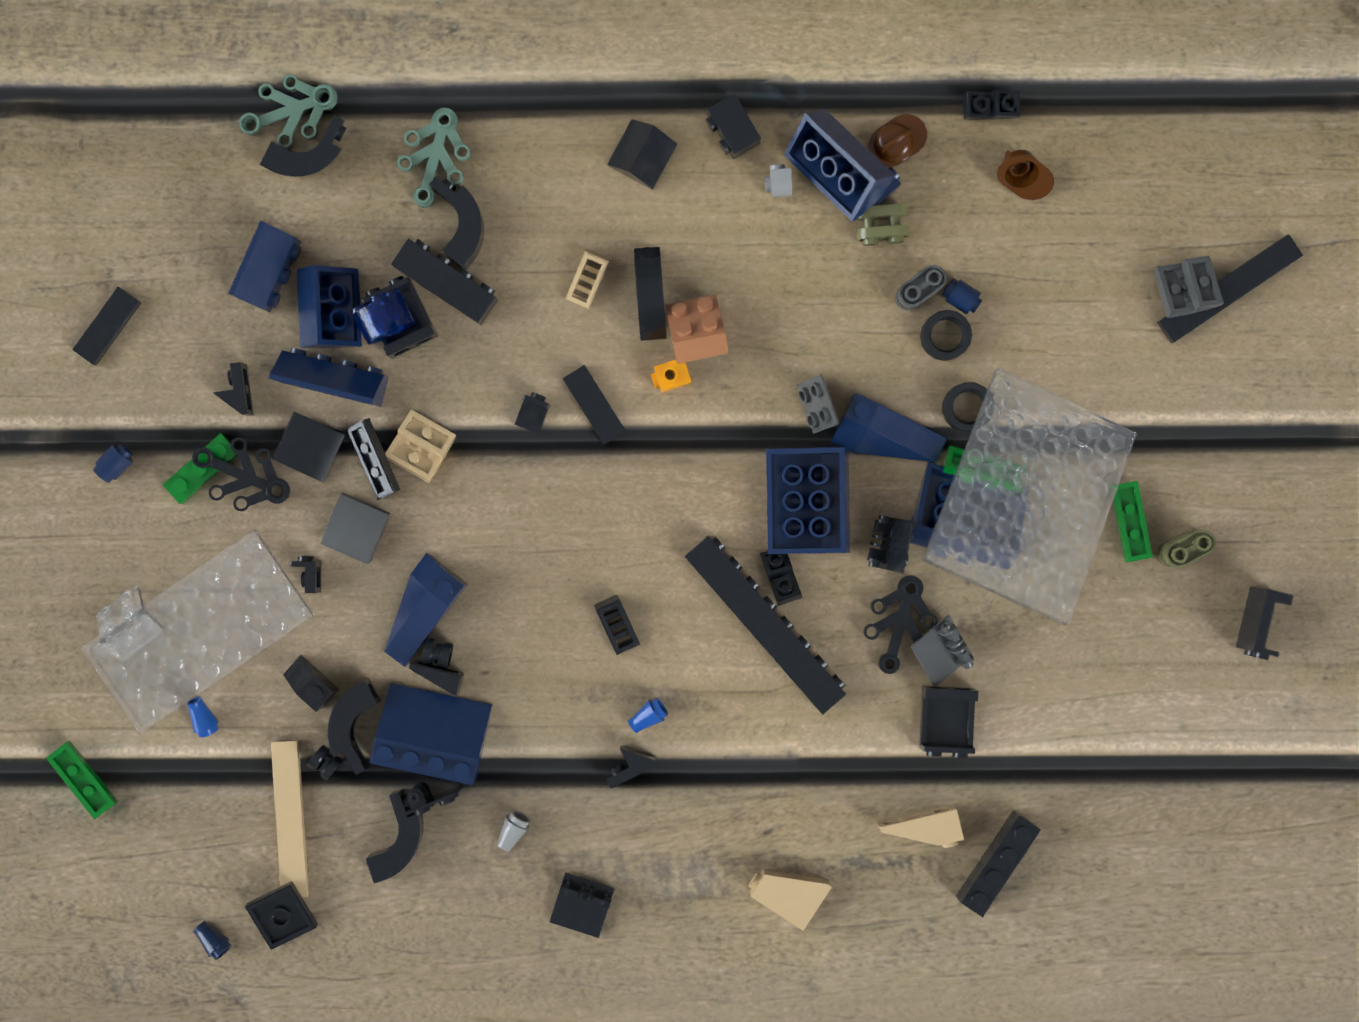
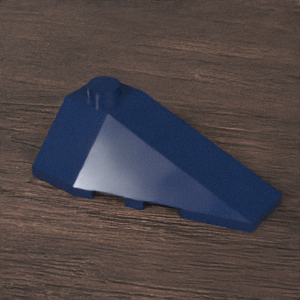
(882, 432)
(425, 602)

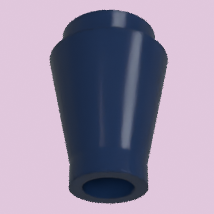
(212, 940)

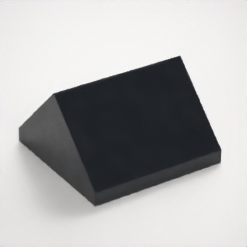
(642, 153)

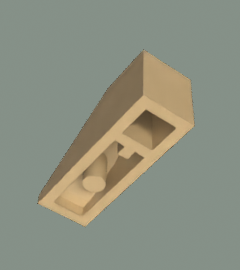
(933, 827)

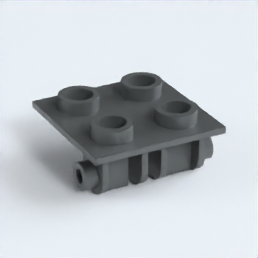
(817, 404)
(942, 651)

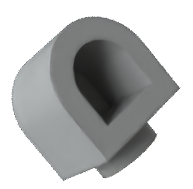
(779, 181)

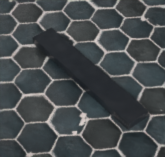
(1237, 285)

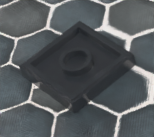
(281, 915)

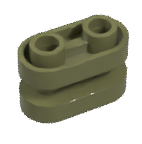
(894, 233)
(1186, 548)

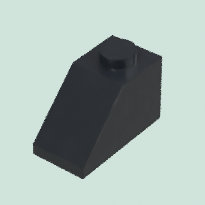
(310, 684)

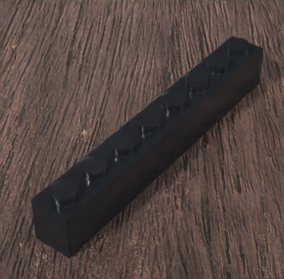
(765, 625)

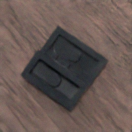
(308, 446)

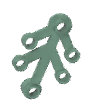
(292, 108)
(435, 152)

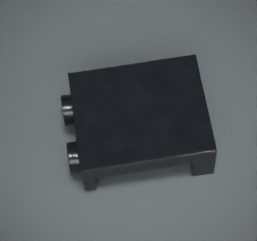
(419, 332)
(1257, 621)
(947, 721)

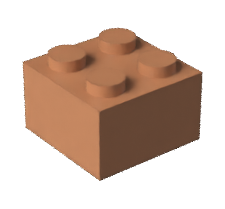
(696, 329)

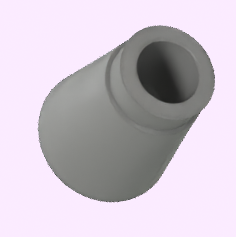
(513, 829)

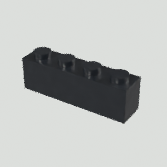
(444, 281)
(998, 863)

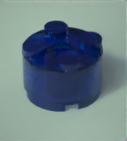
(383, 316)

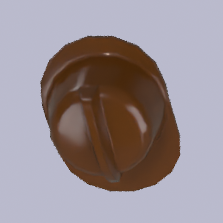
(898, 139)
(1025, 175)

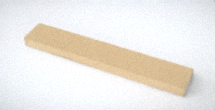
(289, 814)

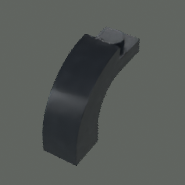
(296, 164)
(470, 232)
(650, 293)
(343, 721)
(395, 858)

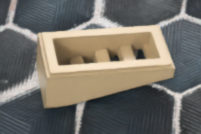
(571, 296)

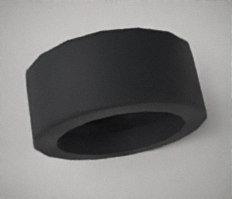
(957, 318)
(947, 404)

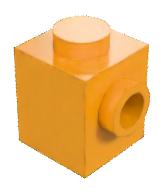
(670, 376)

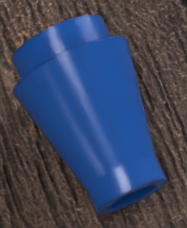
(649, 715)
(202, 718)

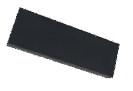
(106, 326)
(594, 404)
(373, 459)

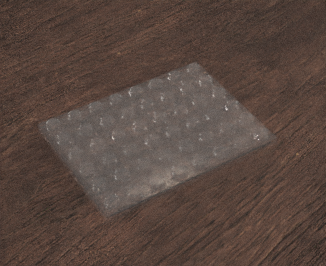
(1030, 497)

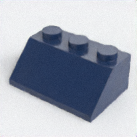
(265, 267)
(325, 307)

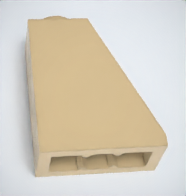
(790, 894)

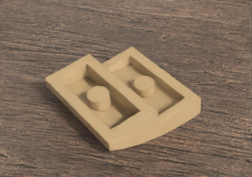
(420, 446)

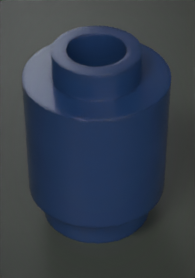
(962, 296)
(113, 463)

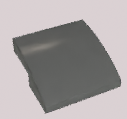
(1188, 287)
(355, 528)

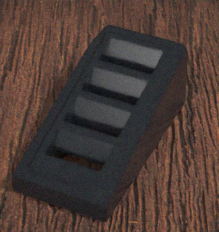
(606, 605)
(443, 677)

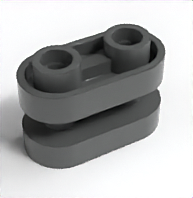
(920, 287)

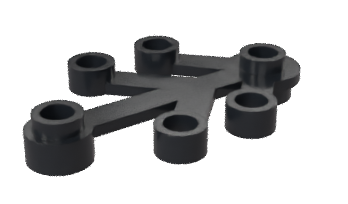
(246, 477)
(900, 619)

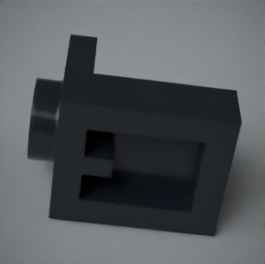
(532, 412)
(312, 576)

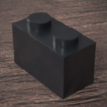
(732, 126)

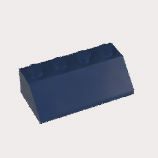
(838, 163)
(330, 378)

